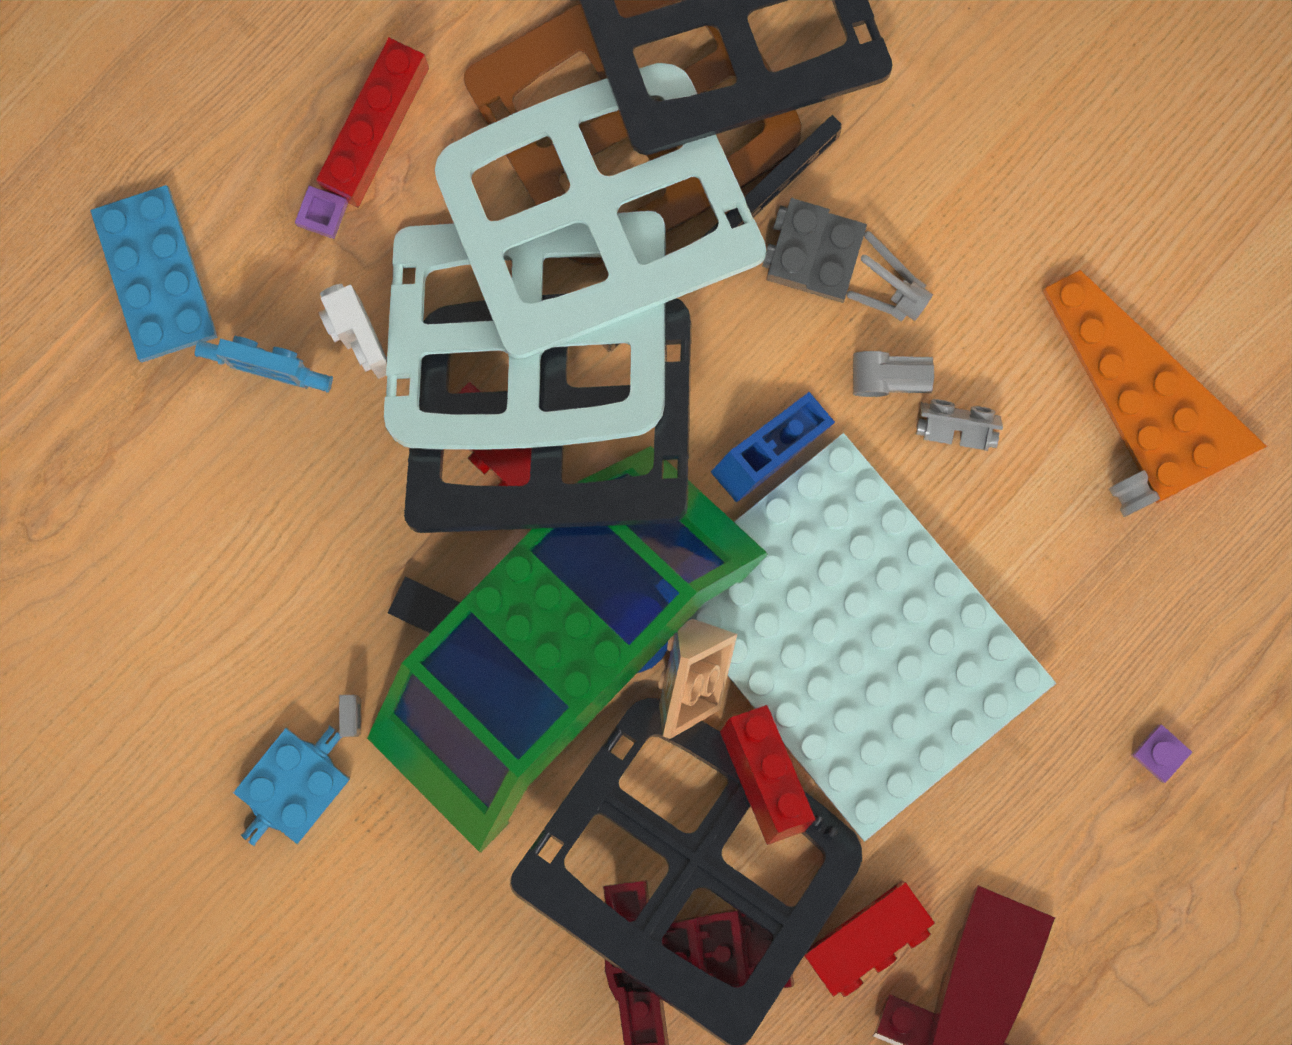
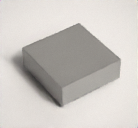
(349, 715)

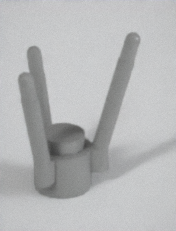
(910, 294)

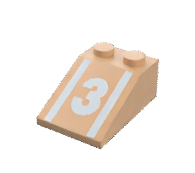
(694, 675)

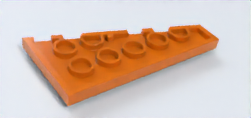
(1156, 405)

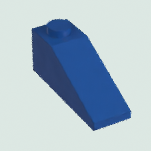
(771, 447)

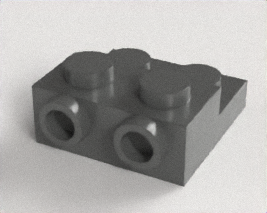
(814, 250)

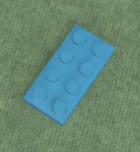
(153, 273)

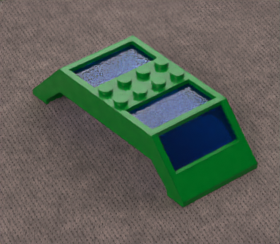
(548, 650)

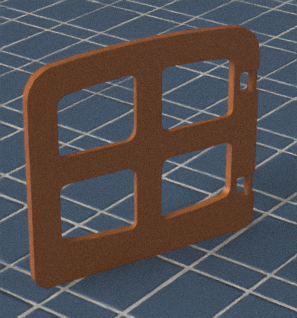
(539, 168)

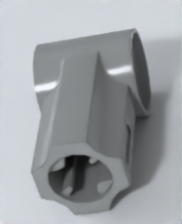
(880, 374)

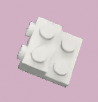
(348, 321)

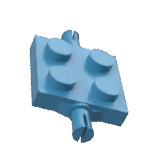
(279, 365)
(291, 785)

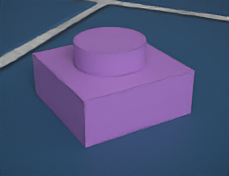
(321, 212)
(1161, 753)

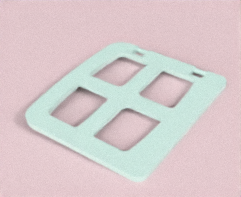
(595, 202)
(523, 422)

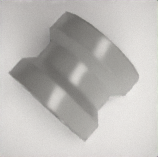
(1134, 493)

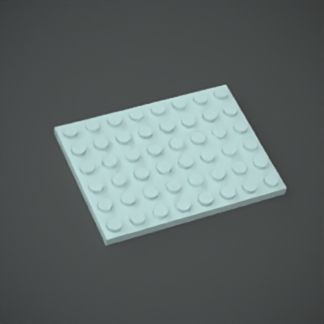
(867, 640)

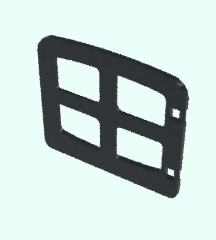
(757, 92)
(546, 499)
(693, 863)

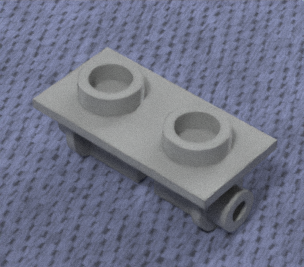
(975, 424)

